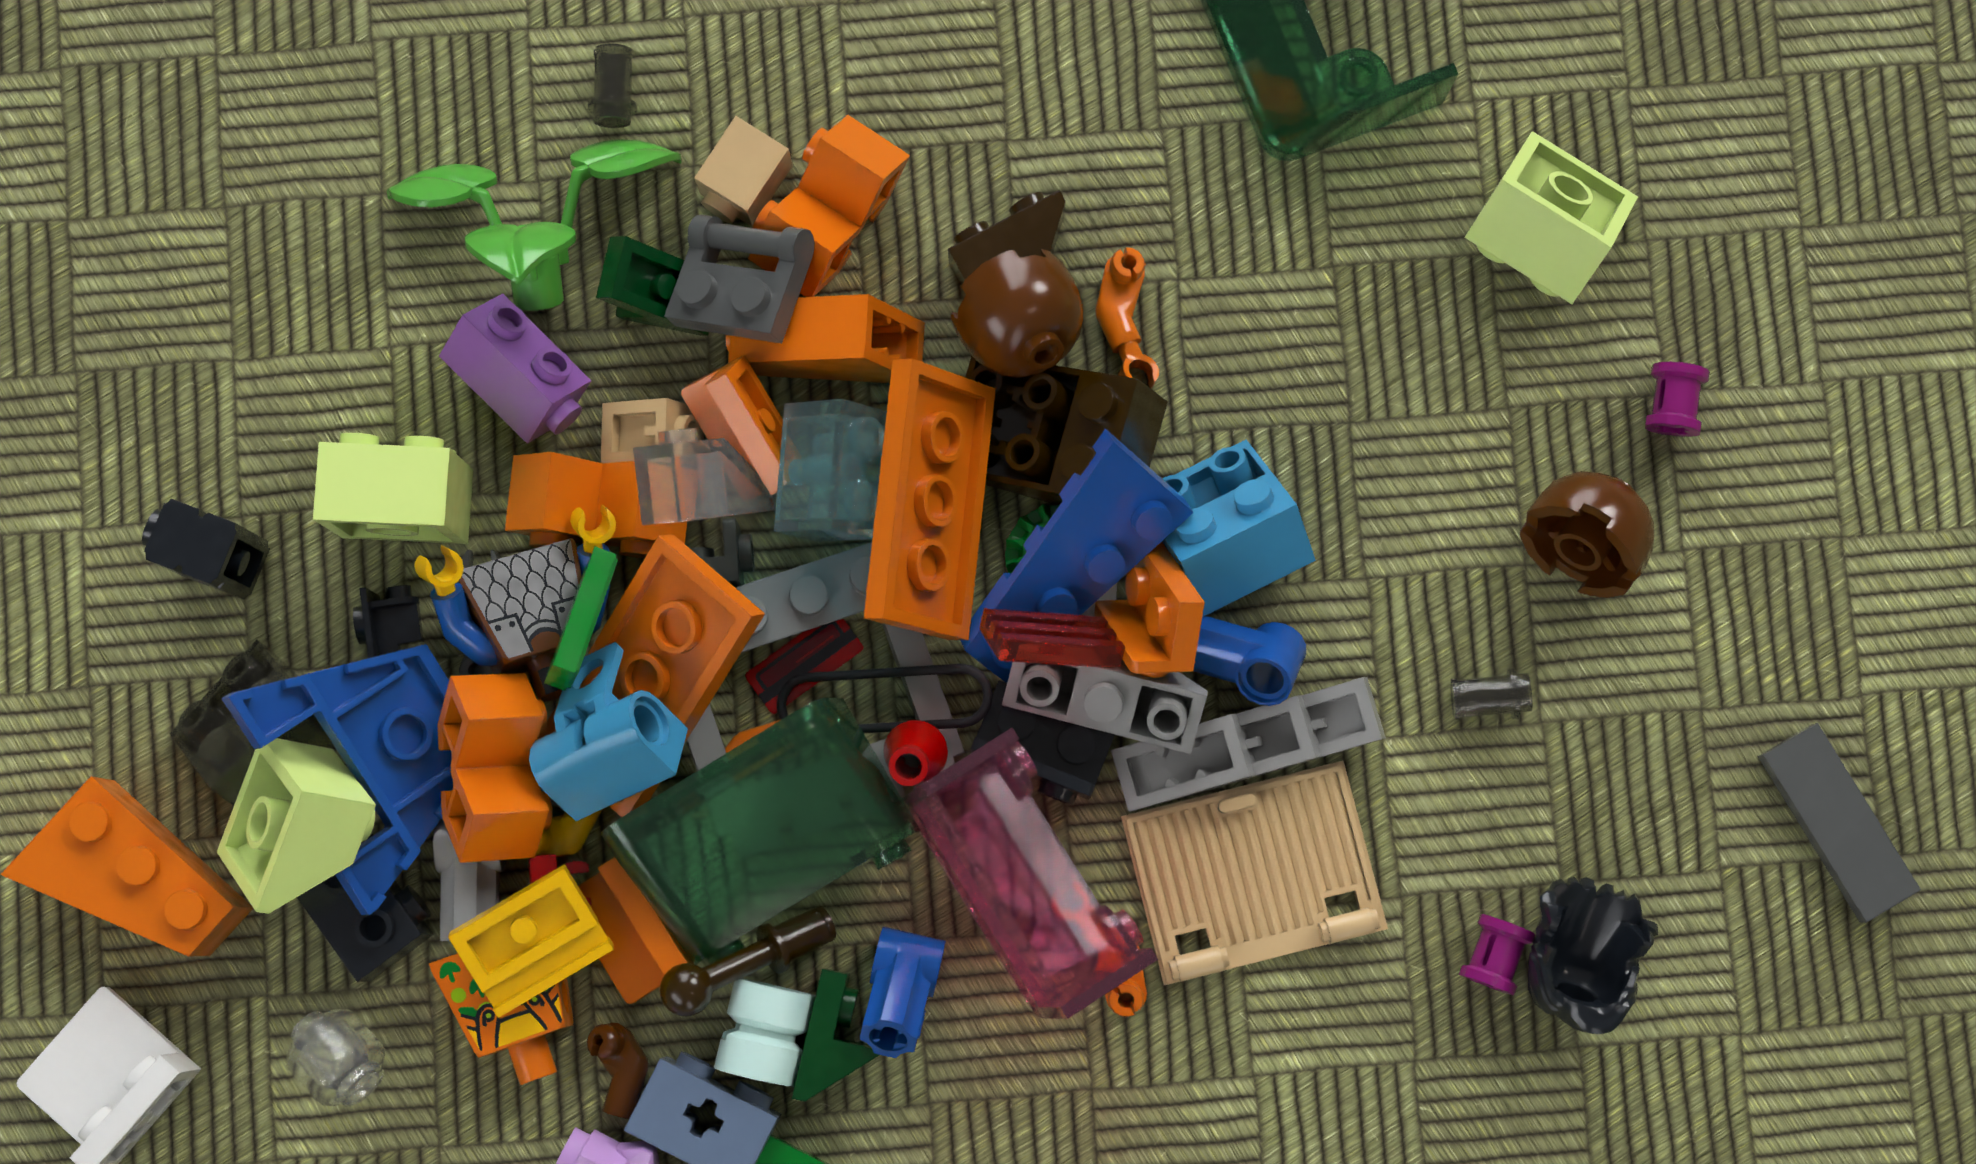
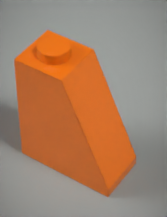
(836, 341)

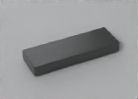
(1839, 823)

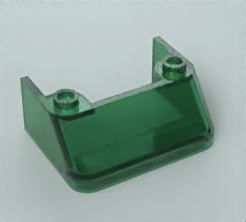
(1298, 93)

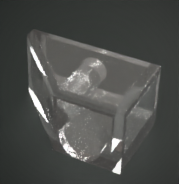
(696, 480)

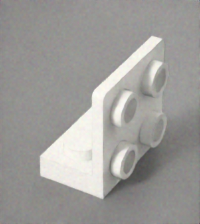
(107, 1078)

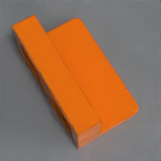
(738, 408)
(640, 938)

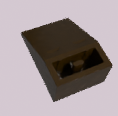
(1053, 419)

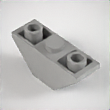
(1111, 700)

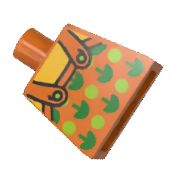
(519, 1030)

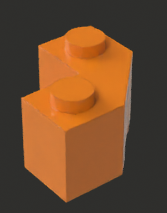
(843, 186)
(552, 485)
(494, 797)

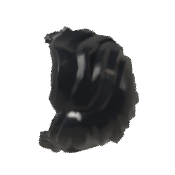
(1588, 954)

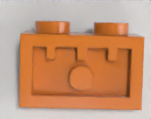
(1158, 618)

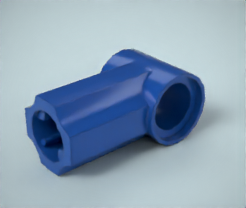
(1258, 660)
(902, 981)

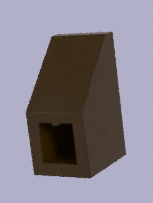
(1031, 227)

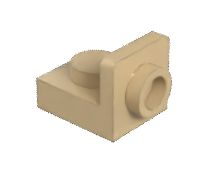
(638, 423)

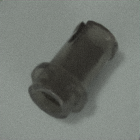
(612, 86)
(1491, 695)

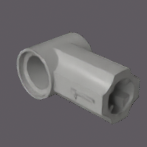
(465, 887)

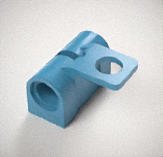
(605, 744)

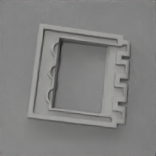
(817, 596)

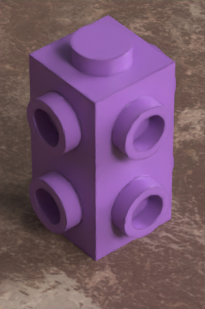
(515, 369)

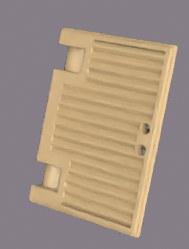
(1253, 871)

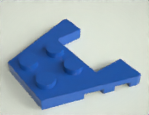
(386, 731)

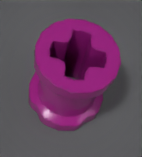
(1676, 398)
(1497, 954)

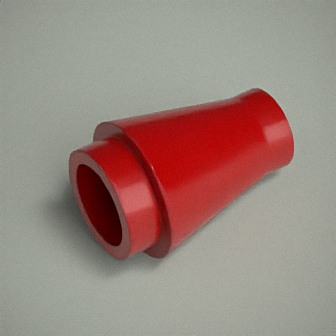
(918, 739)

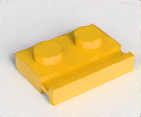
(531, 940)

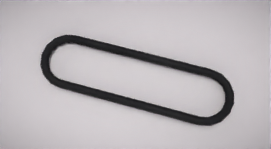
(896, 672)

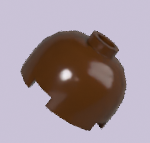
(1019, 313)
(1591, 532)

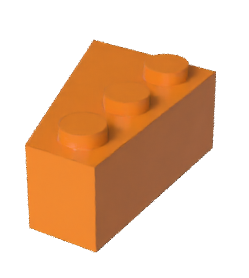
(130, 871)

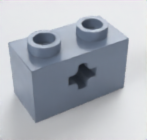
(666, 1120)

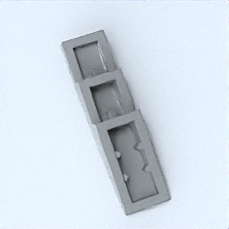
(1251, 744)

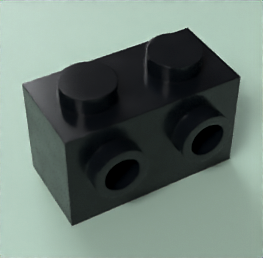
(371, 941)

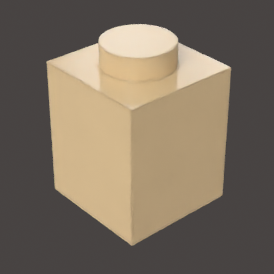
(742, 173)

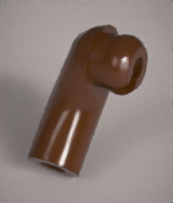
(625, 1064)

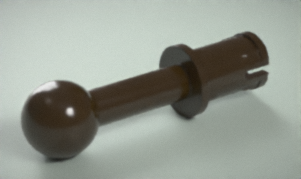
(689, 988)

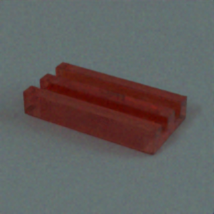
(1051, 638)

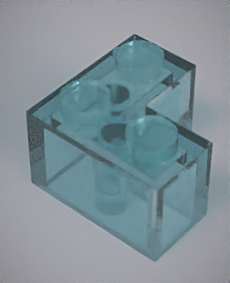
(829, 470)

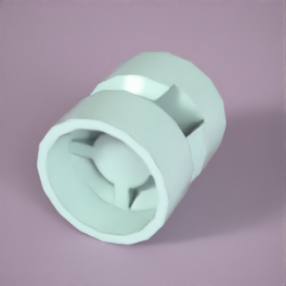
(765, 1032)

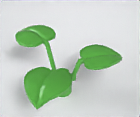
(534, 251)

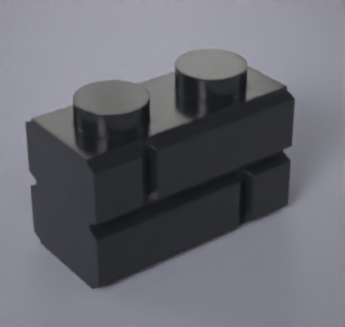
(205, 548)

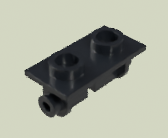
(388, 622)

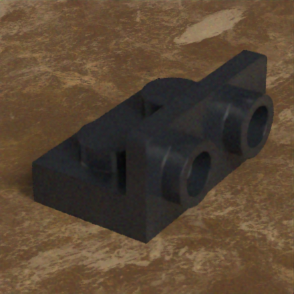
(1062, 752)

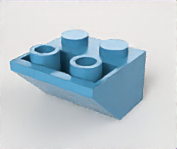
(1241, 527)

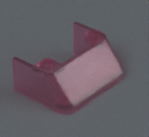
(1023, 883)

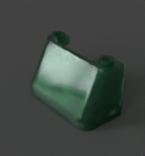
(763, 829)

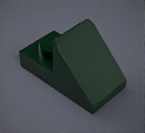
(640, 282)
(825, 1055)

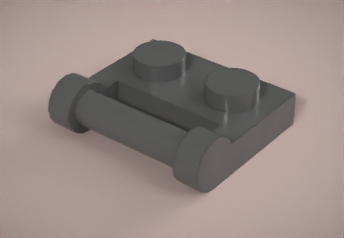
(739, 298)

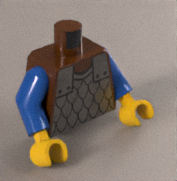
(517, 605)

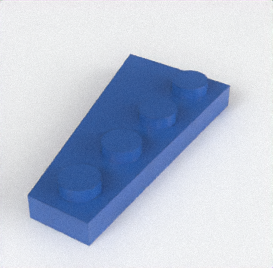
(1091, 541)

